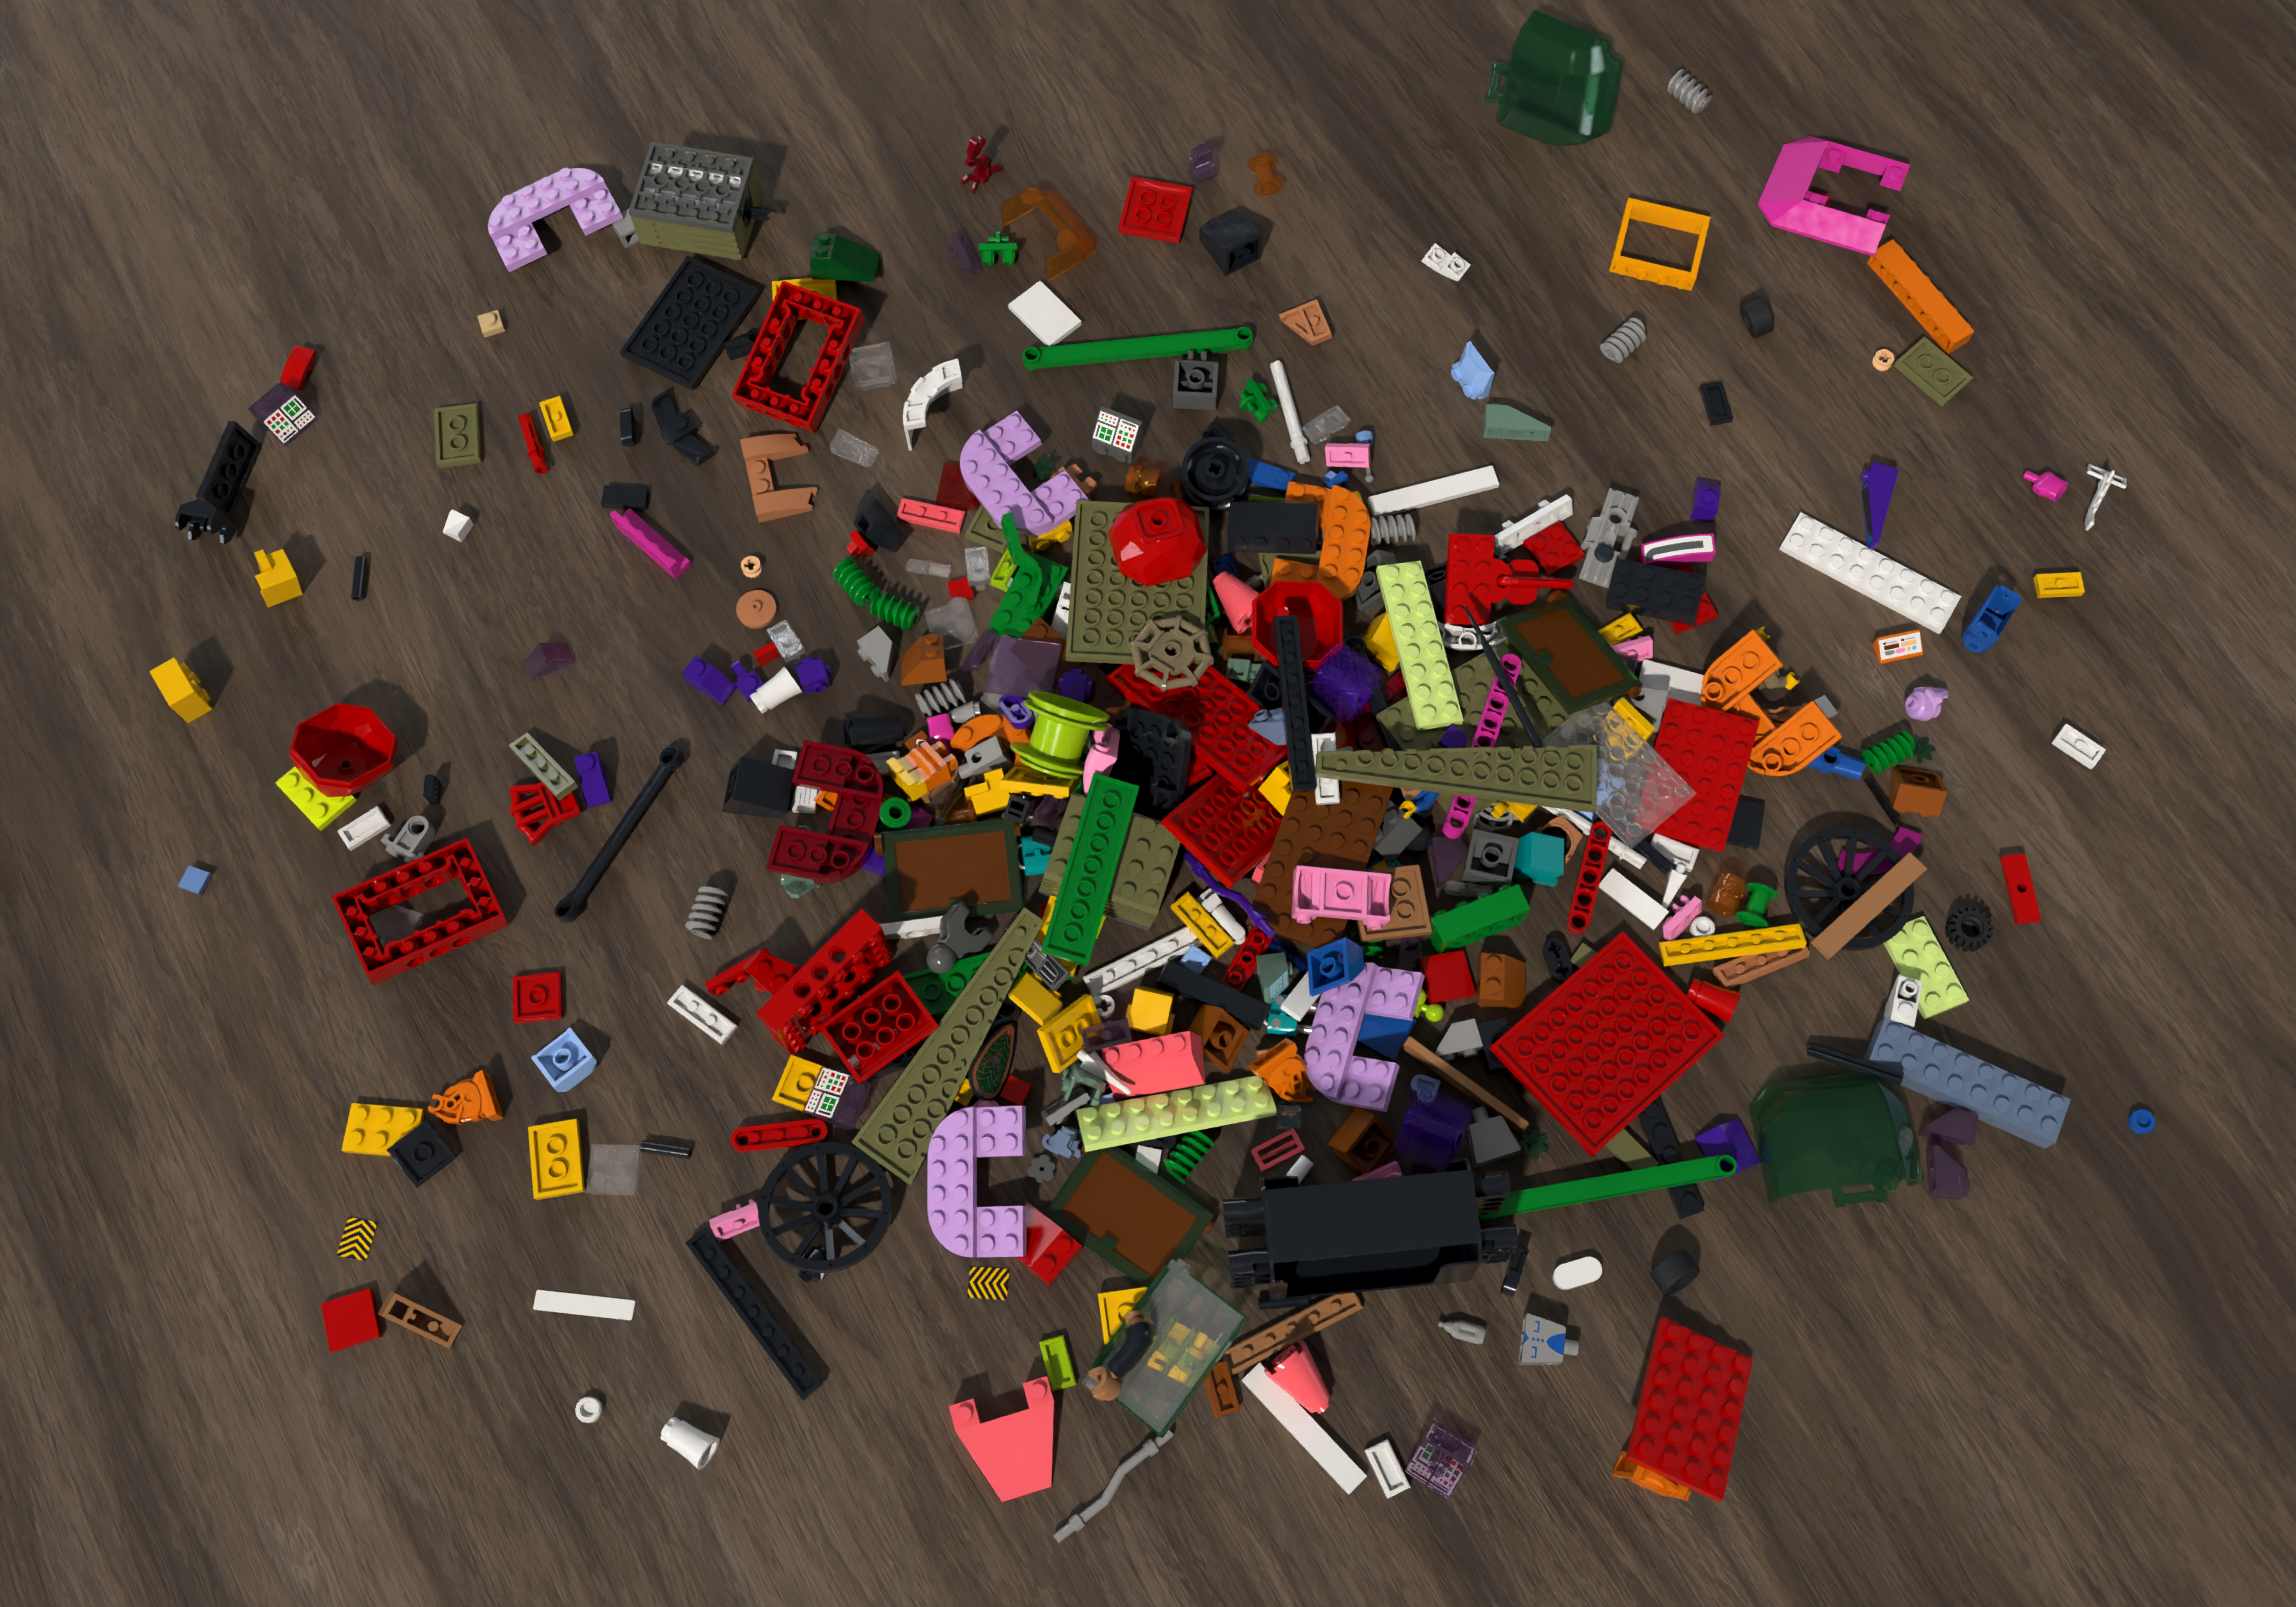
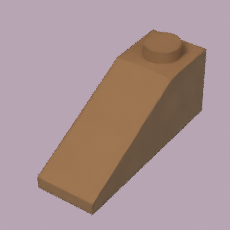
(419, 1319)

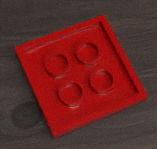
(1155, 210)

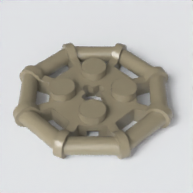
(1168, 664)

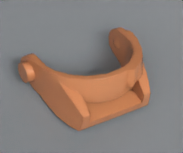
(1562, 823)

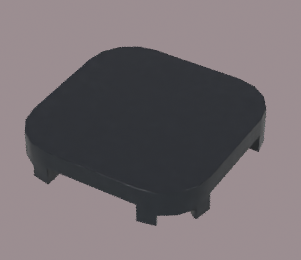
(1153, 756)

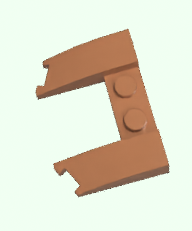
(768, 502)

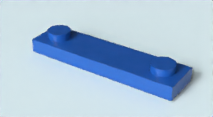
(1269, 476)

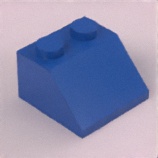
(1334, 965)

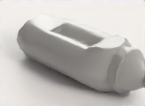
(1464, 1330)

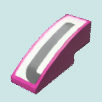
(1679, 550)

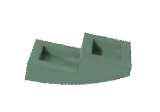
(1241, 671)

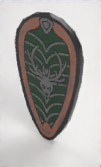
(993, 1063)

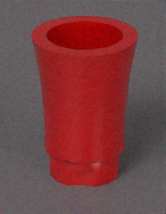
(1714, 998)

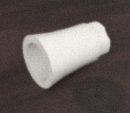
(775, 691)
(690, 1442)

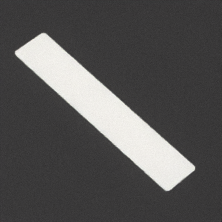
(584, 1305)

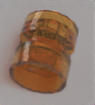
(1143, 480)
(1727, 894)

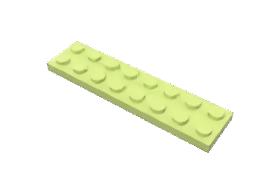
(1419, 645)
(1175, 1112)

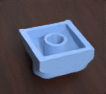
(1473, 373)
(565, 1061)

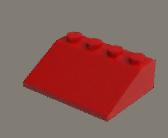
(878, 1027)

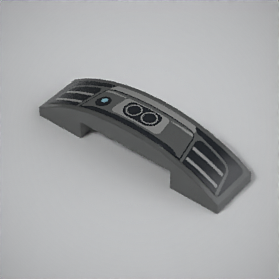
(1044, 965)

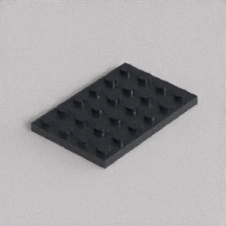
(690, 323)

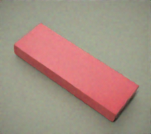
(931, 515)

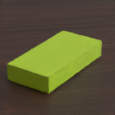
(1057, 1363)

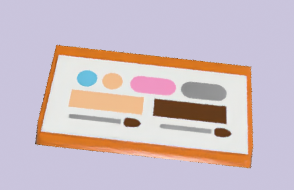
(1898, 646)

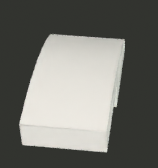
(1445, 264)

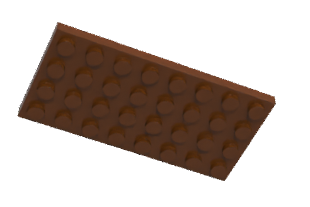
(1323, 838)

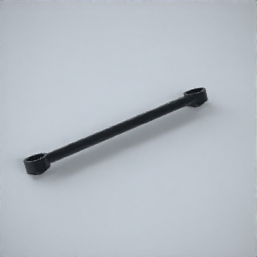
(1379, 703)
(619, 834)

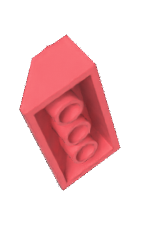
(1156, 1064)

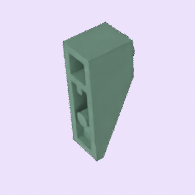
(1508, 423)

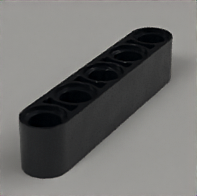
(1207, 991)

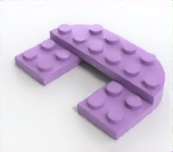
(512, 218)
(988, 475)
(1336, 1028)
(953, 1182)

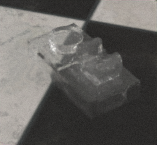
(977, 567)
(786, 642)

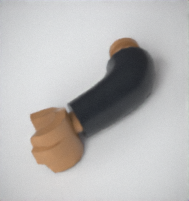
(1136, 1345)

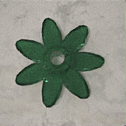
(1044, 467)
(1921, 749)
(1531, 1147)

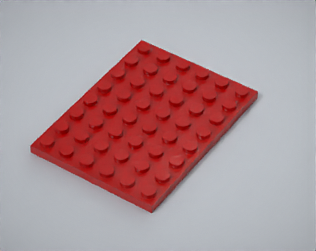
(1606, 1043)

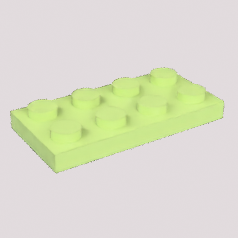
(1921, 958)

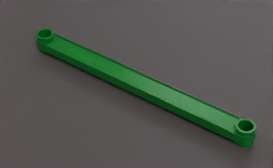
(1137, 348)
(1613, 1186)

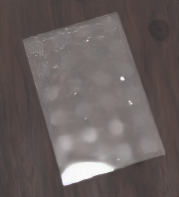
(1633, 781)

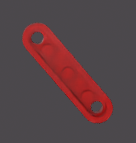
(779, 1135)

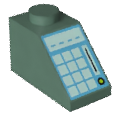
(1273, 975)

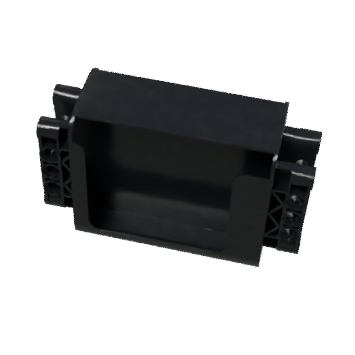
(1368, 1232)

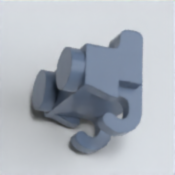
(1064, 1142)

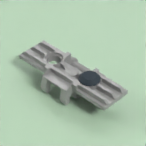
(1602, 536)

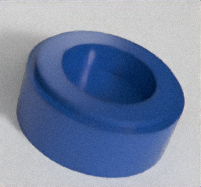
(2141, 1121)

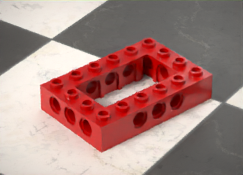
(789, 304)
(405, 882)
(788, 1014)

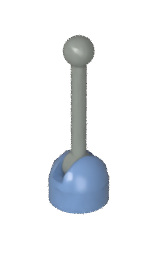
(1365, 437)

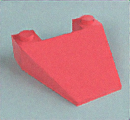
(1012, 1449)

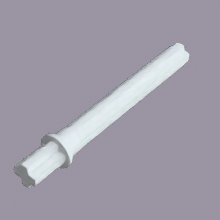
(1298, 441)
(1616, 846)

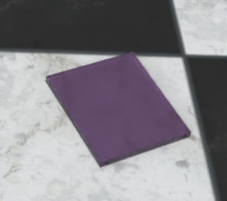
(1022, 667)

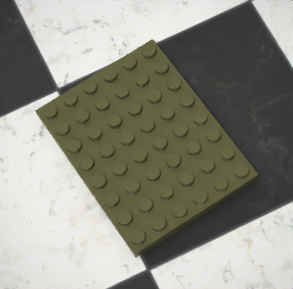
(1112, 608)
(1472, 687)

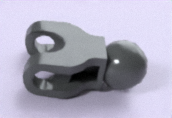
(955, 940)

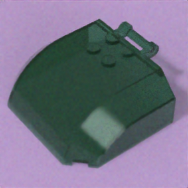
(1556, 83)
(1831, 1136)

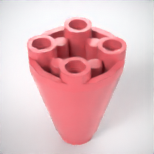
(1236, 600)

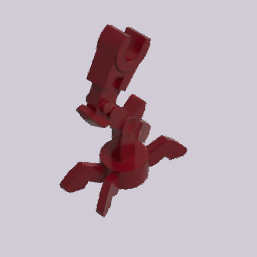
(981, 172)

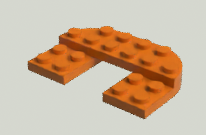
(1344, 540)
(1775, 749)

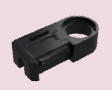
(1514, 1271)

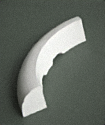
(1466, 638)

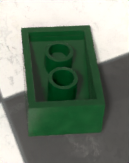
(842, 259)

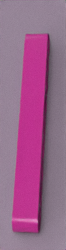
(1486, 736)

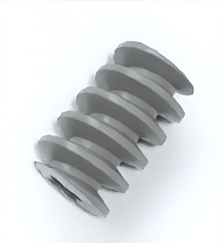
(1688, 93)
(1624, 340)
(1391, 528)
(940, 698)
(704, 911)

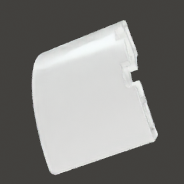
(942, 380)

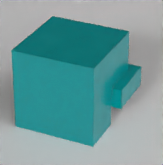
(1539, 858)

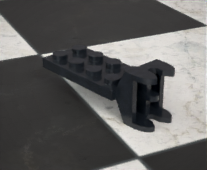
(221, 486)

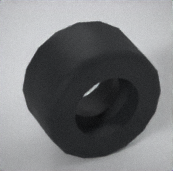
(1757, 316)
(1675, 1272)

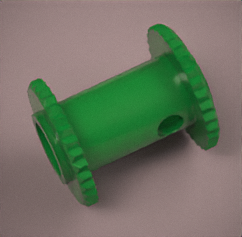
(897, 808)
(1757, 905)

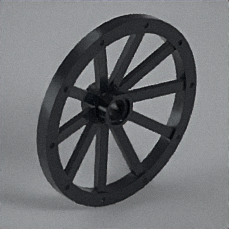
(1851, 885)
(825, 1200)

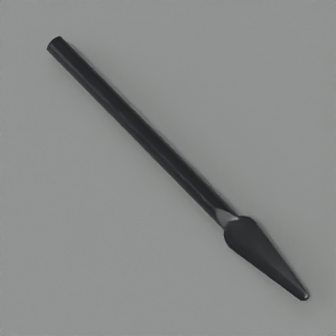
(1507, 686)

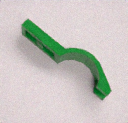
(1021, 559)

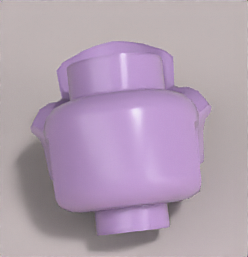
(1925, 703)

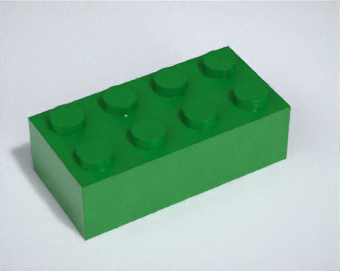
(1012, 615)
(1478, 919)

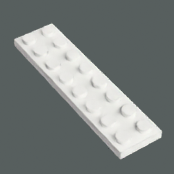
(1870, 573)

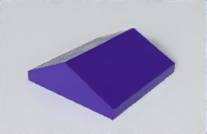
(1729, 1140)

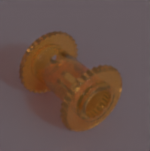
(1267, 183)
(1237, 644)
(959, 816)

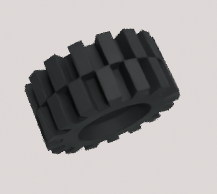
(1982, 924)

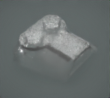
(873, 366)
(954, 622)

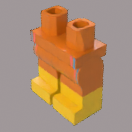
(922, 769)

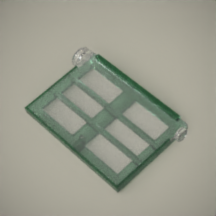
(1189, 1338)

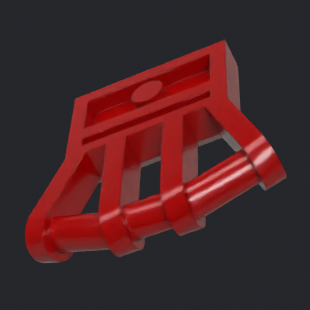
(556, 810)

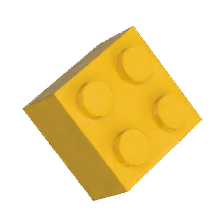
(181, 689)

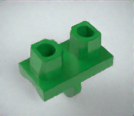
(998, 246)
(1254, 400)

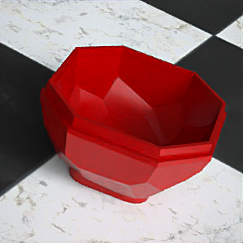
(1157, 552)
(1317, 615)
(343, 738)

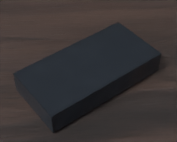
(1716, 403)
(625, 497)

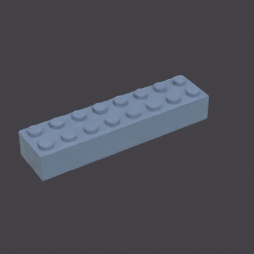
(1969, 1083)

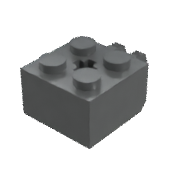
(1195, 383)
(1394, 833)

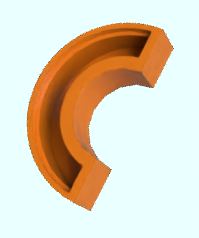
(986, 727)

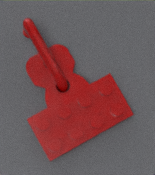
(1479, 579)

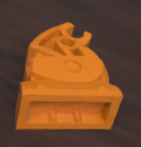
(1283, 1071)
(468, 1101)
(1649, 1479)

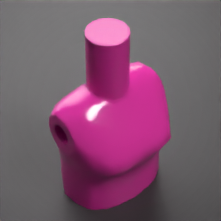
(2047, 485)
(941, 730)

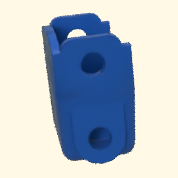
(1988, 622)

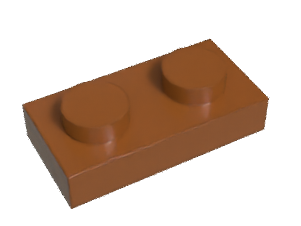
(1221, 1391)

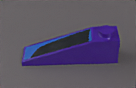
(1876, 496)

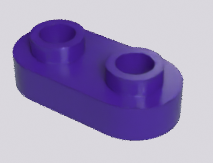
(1015, 711)

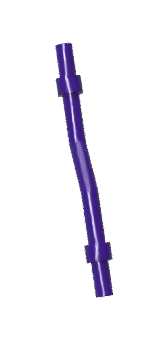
(1256, 916)

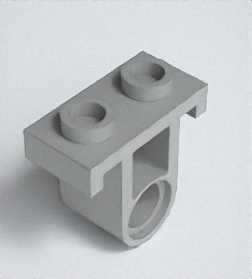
(408, 842)

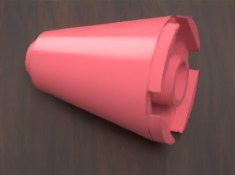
(1300, 1378)

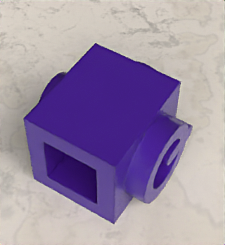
(813, 675)
(1076, 685)

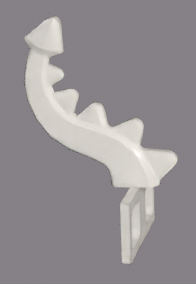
(2106, 479)

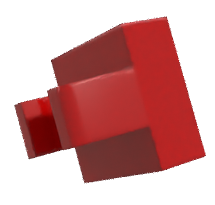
(859, 545)

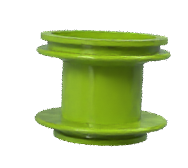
(1059, 734)

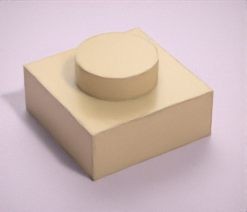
(491, 323)

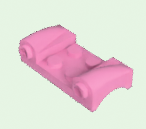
(1101, 754)
(1341, 895)

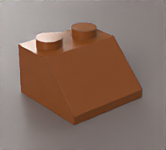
(924, 661)
(1916, 791)
(1500, 982)
(1220, 1036)
(1363, 1142)

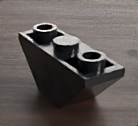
(876, 524)

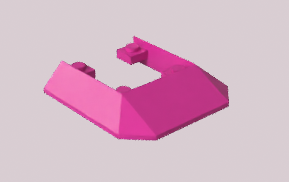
(1794, 208)

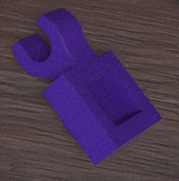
(748, 682)

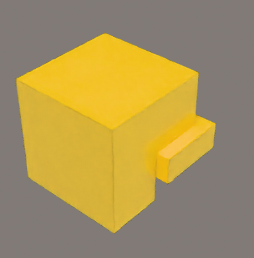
(277, 578)
(1380, 643)
(1277, 787)
(988, 796)
(1151, 1011)

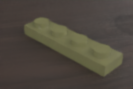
(543, 766)

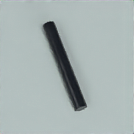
(951, 802)

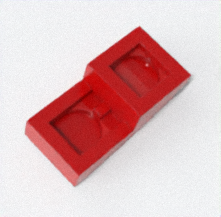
(296, 368)

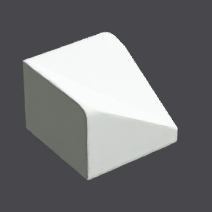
(457, 525)

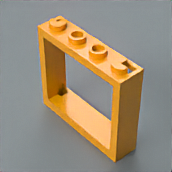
(1665, 217)

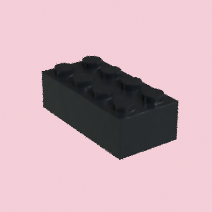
(1655, 592)

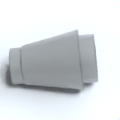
(966, 712)

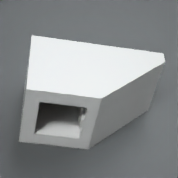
(1903, 1001)

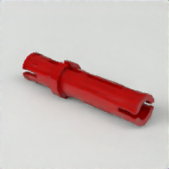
(535, 450)

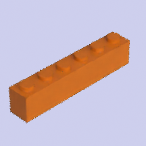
(1920, 297)

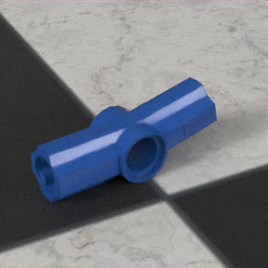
(1841, 764)

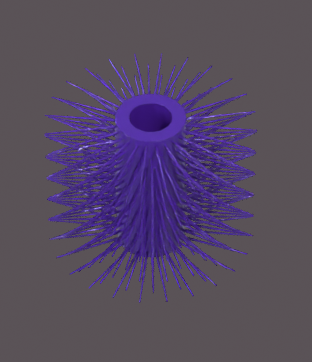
(1343, 683)
(1433, 1129)

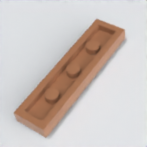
(1756, 965)

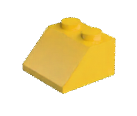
(1035, 998)

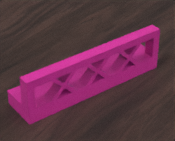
(651, 542)

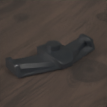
(679, 430)

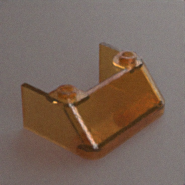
(1073, 239)

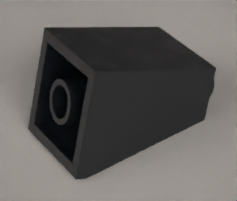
(1231, 241)
(758, 789)

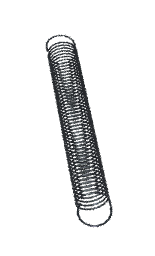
(1884, 802)

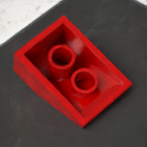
(1048, 1247)

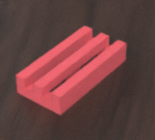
(1259, 1159)

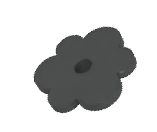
(1043, 1162)

